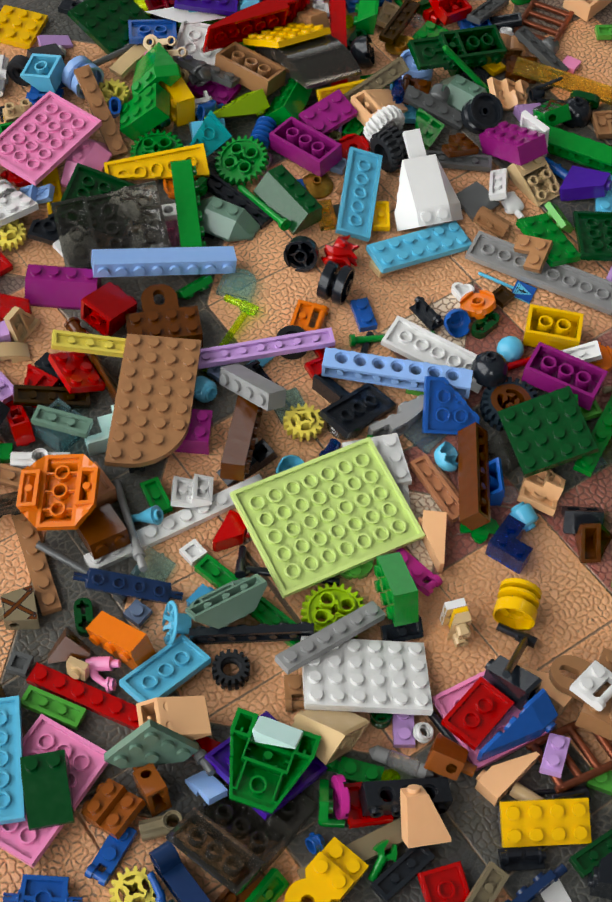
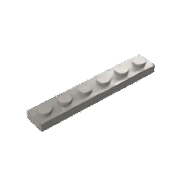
(329, 637)

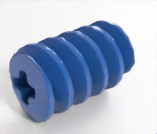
(262, 128)

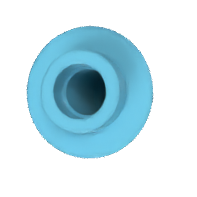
(152, 515)

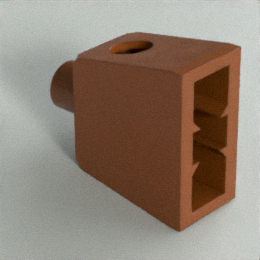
(448, 759)
(152, 789)

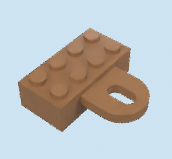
(252, 68)
(588, 718)

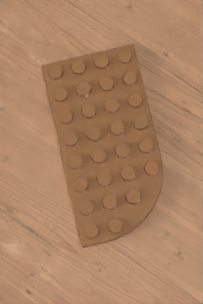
(152, 399)

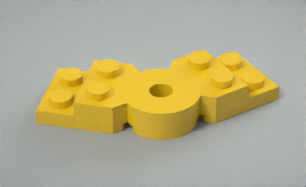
(328, 875)

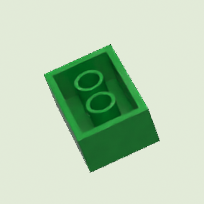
(145, 111)
(396, 589)

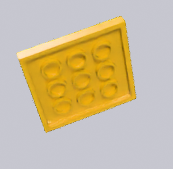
(286, 36)

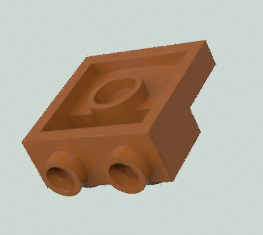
(112, 808)

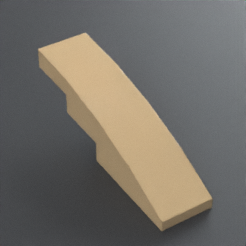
(128, 61)

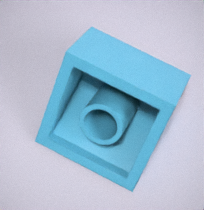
(44, 71)

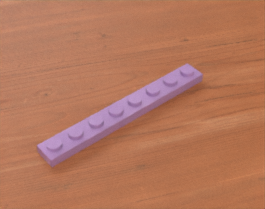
(266, 348)

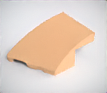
(508, 92)
(542, 491)

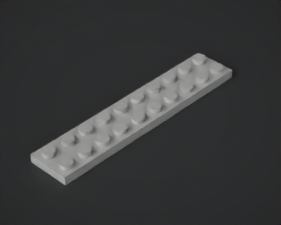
(561, 279)

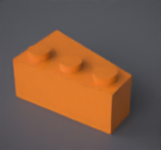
(120, 640)

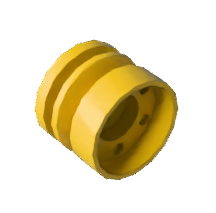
(517, 603)

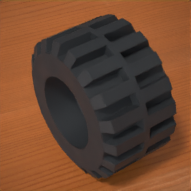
(391, 146)

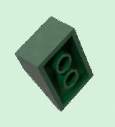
(47, 789)

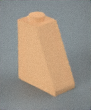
(420, 819)

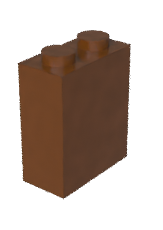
(103, 532)

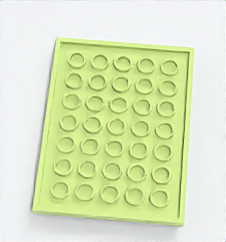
(326, 516)

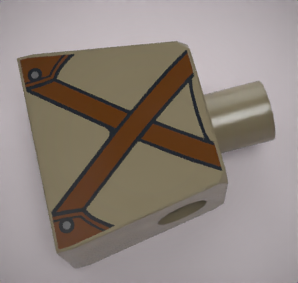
(20, 609)

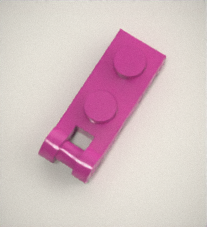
(420, 574)

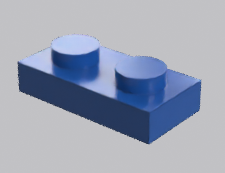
(363, 314)

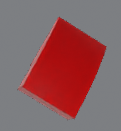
(451, 10)

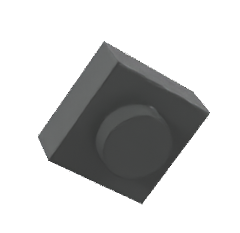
(19, 664)

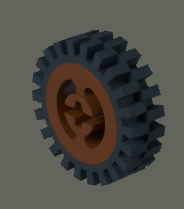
(506, 395)

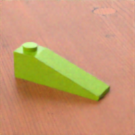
(244, 105)

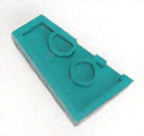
(211, 133)

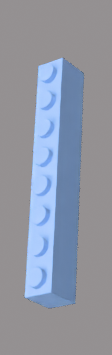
(163, 261)

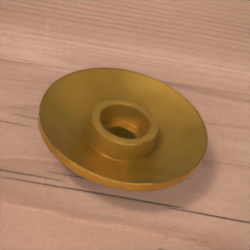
(399, 46)
(318, 186)

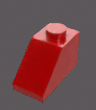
(231, 533)

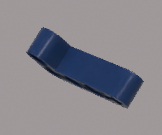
(175, 875)

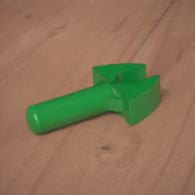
(382, 858)

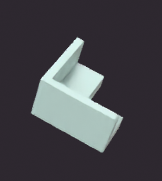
(98, 442)

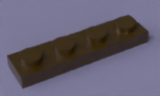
(399, 21)
(45, 395)

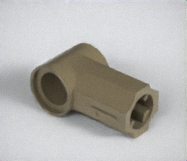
(158, 826)

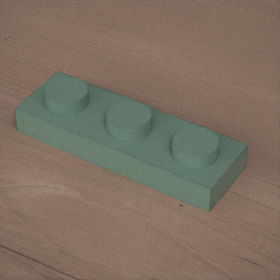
(62, 421)

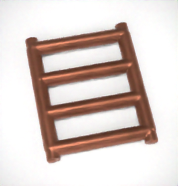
(562, 24)
(579, 777)

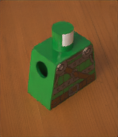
(552, 112)

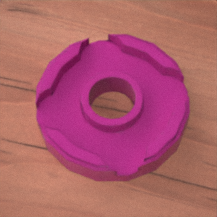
(341, 797)

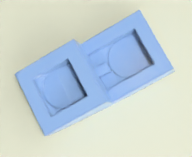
(39, 194)
(207, 787)

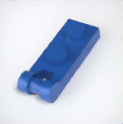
(110, 856)

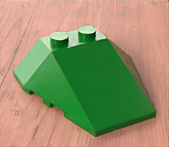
(153, 68)
(264, 772)

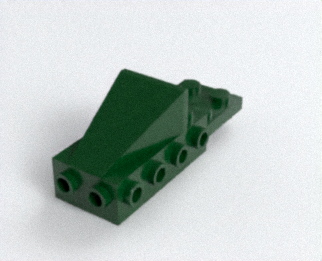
(473, 45)

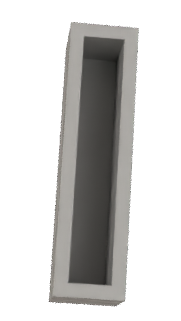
(252, 386)

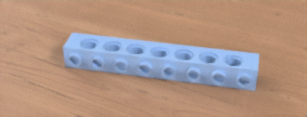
(382, 371)

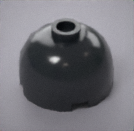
(362, 51)
(580, 112)
(301, 253)
(489, 369)

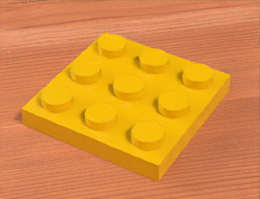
(20, 26)

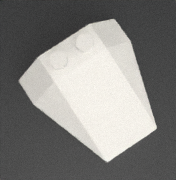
(425, 195)

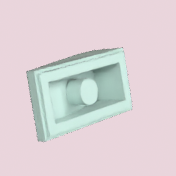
(276, 733)

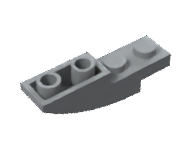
(407, 415)

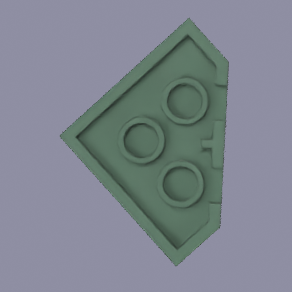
(150, 744)

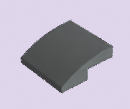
(475, 197)

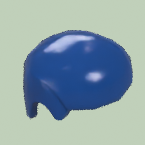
(457, 322)

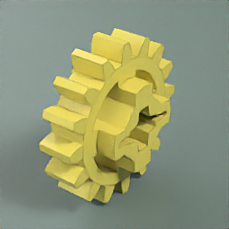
(114, 89)
(12, 235)
(306, 422)
(126, 886)

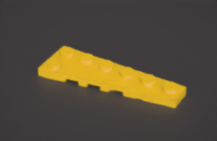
(158, 164)

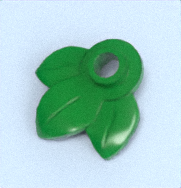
(481, 534)

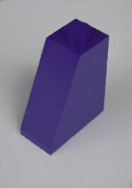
(585, 184)

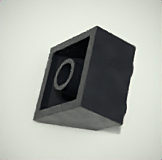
(601, 878)

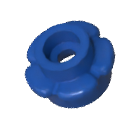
(314, 843)

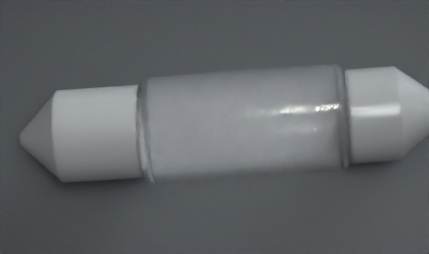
(400, 762)

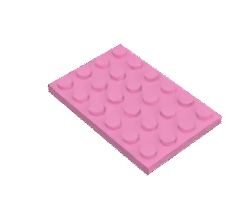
(45, 137)
(86, 766)

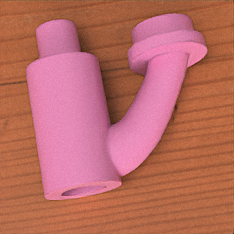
(103, 663)

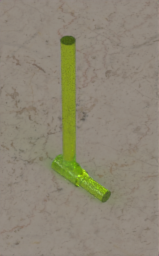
(246, 308)

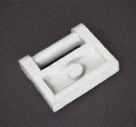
(590, 682)

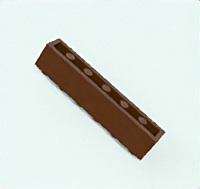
(240, 440)
(473, 477)

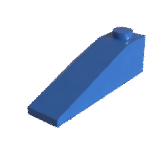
(533, 721)

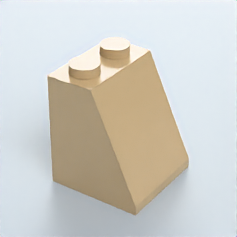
(337, 730)

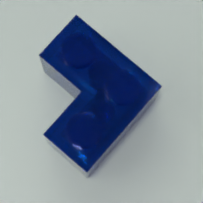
(506, 546)

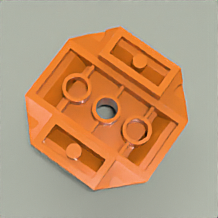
(47, 479)

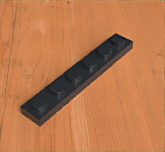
(249, 634)

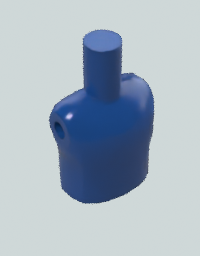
(114, 106)
(204, 108)

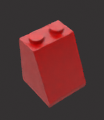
(107, 308)

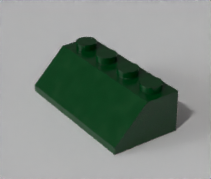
(289, 199)

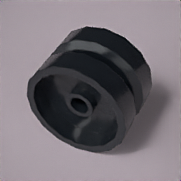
(482, 112)
(335, 282)

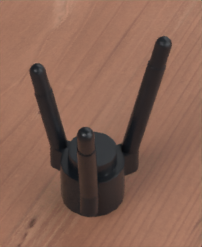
(539, 91)
(581, 791)

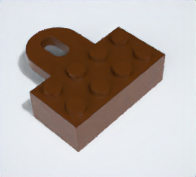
(164, 319)

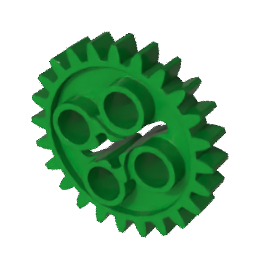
(155, 143)
(242, 160)

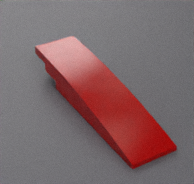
(251, 20)

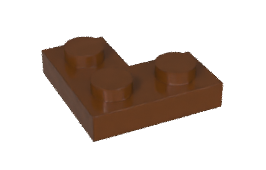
(459, 146)

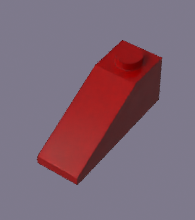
(19, 425)

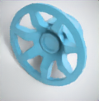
(178, 622)

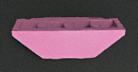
(89, 153)

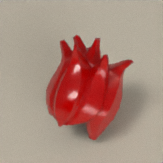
(341, 252)

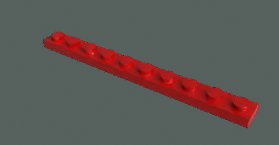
(93, 699)

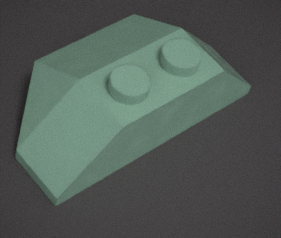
(460, 90)
(227, 220)
(228, 602)

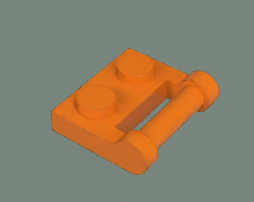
(304, 313)

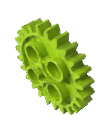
(337, 596)

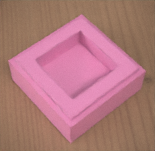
(572, 63)

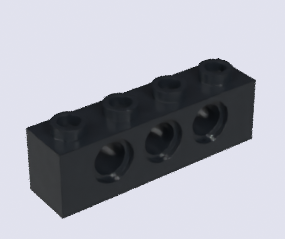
(373, 791)

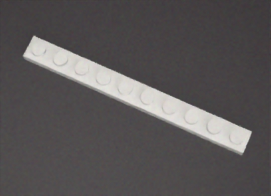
(172, 526)

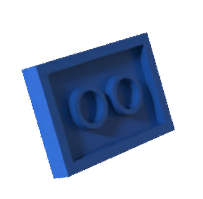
(159, 27)

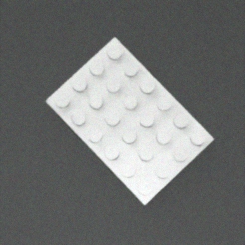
(369, 678)

